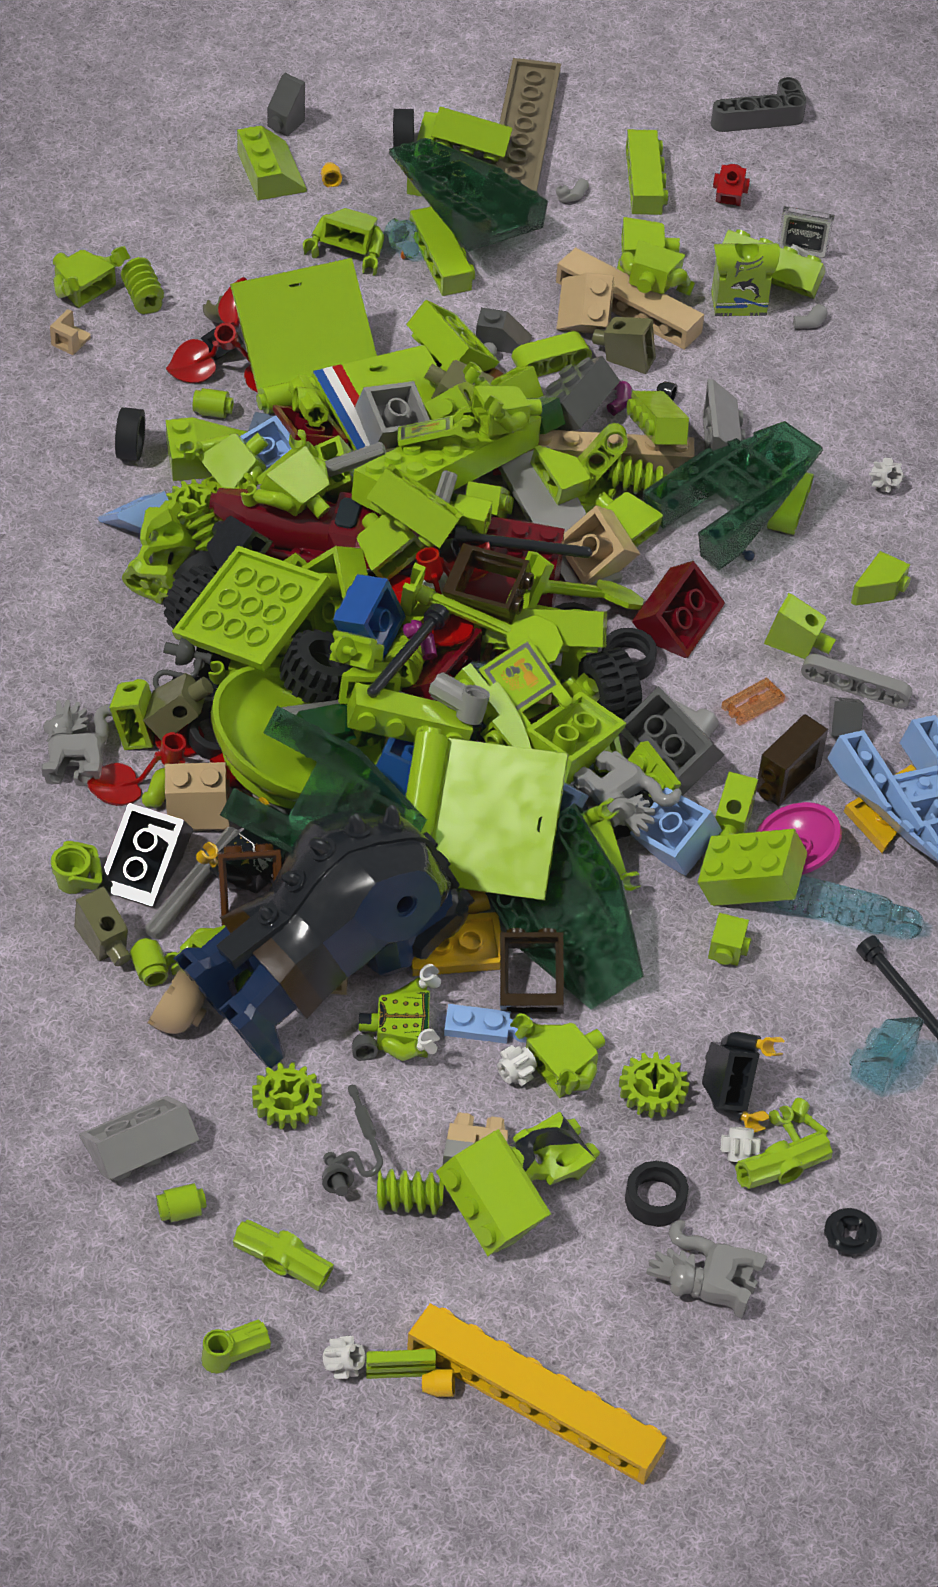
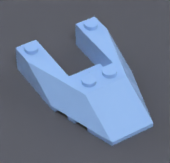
(904, 799)

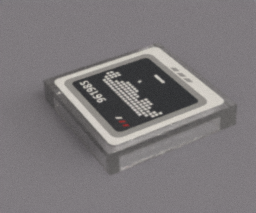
(807, 230)

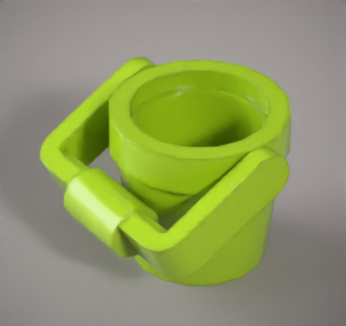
(72, 866)

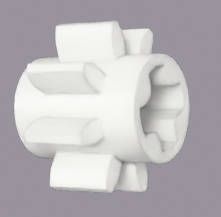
(886, 475)
(516, 1065)
(740, 1143)
(344, 1357)

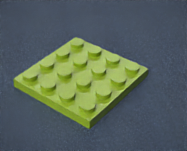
(251, 608)

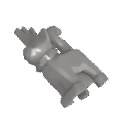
(71, 748)
(620, 784)
(721, 1268)

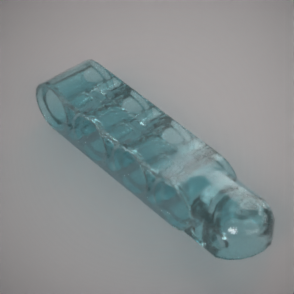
(852, 909)

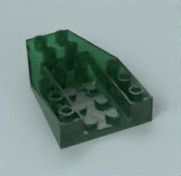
(470, 195)
(590, 909)

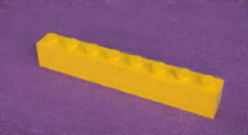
(539, 1393)

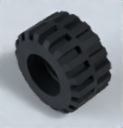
(185, 592)
(309, 670)
(615, 678)

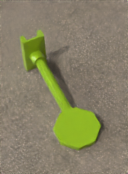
(605, 589)
(539, 630)

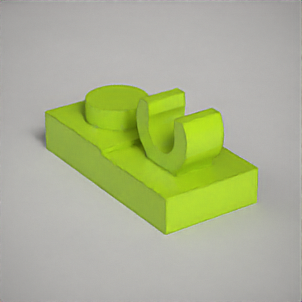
(654, 766)

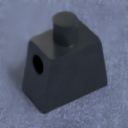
(234, 533)

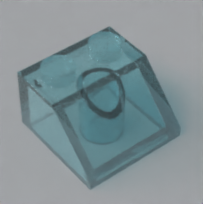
(886, 1053)

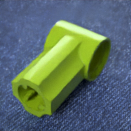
(235, 1344)

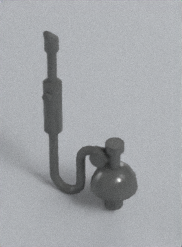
(184, 655)
(337, 1175)

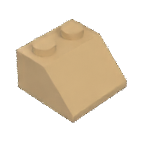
(585, 302)
(608, 541)
(198, 794)

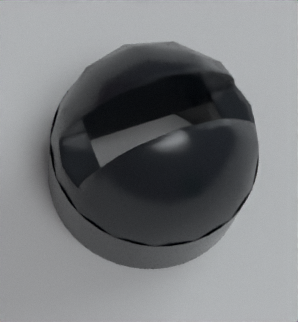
(669, 388)

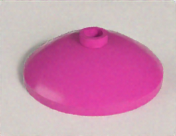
(815, 826)

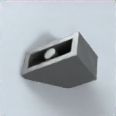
(287, 105)
(501, 330)
(845, 716)

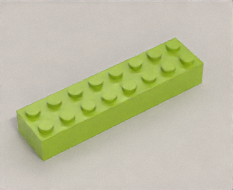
(460, 455)

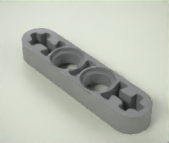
(816, 668)

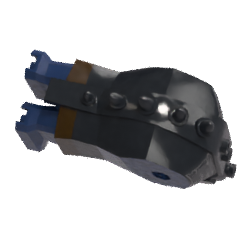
(344, 898)

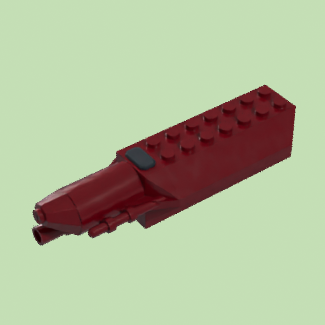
(343, 523)

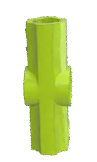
(308, 400)

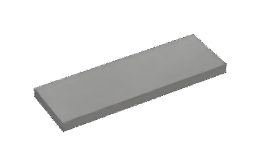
(541, 508)

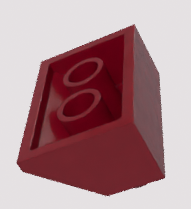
(295, 421)
(680, 609)
(448, 660)

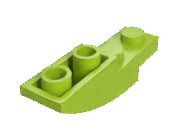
(501, 715)

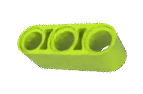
(552, 353)
(603, 447)
(789, 513)

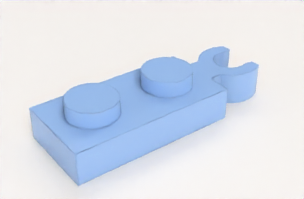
(479, 1024)

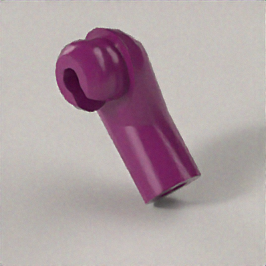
(623, 393)
(428, 647)

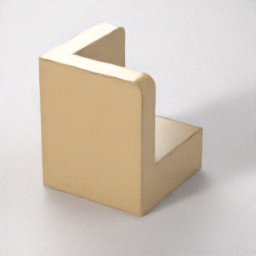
(66, 335)

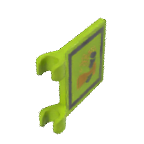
(436, 428)
(525, 678)

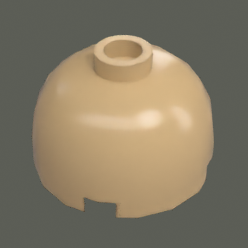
(179, 1006)

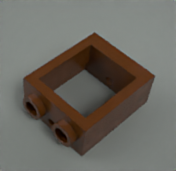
(235, 853)

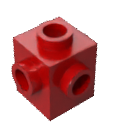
(731, 184)

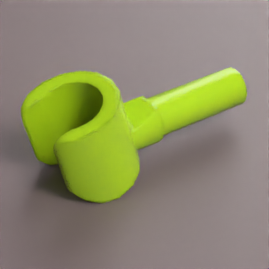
(800, 1108)
(788, 1115)

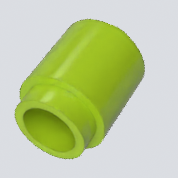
(212, 403)
(149, 962)
(181, 1203)

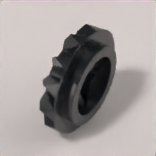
(852, 1220)

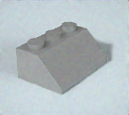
(721, 417)
(140, 1137)

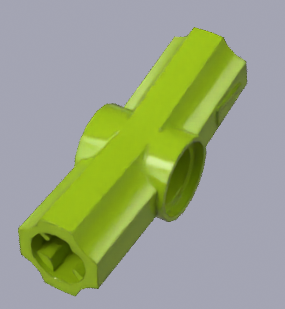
(783, 1161)
(283, 1253)

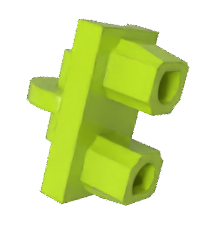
(355, 650)

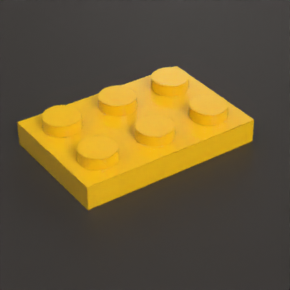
(469, 950)

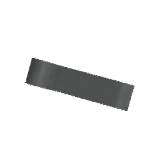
(761, 111)

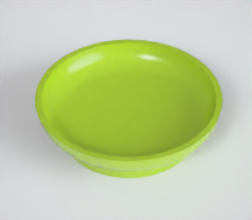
(256, 760)

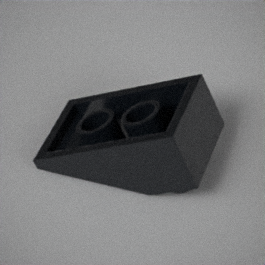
(145, 854)

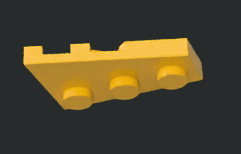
(870, 823)

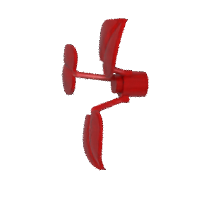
(193, 359)
(457, 629)
(119, 781)

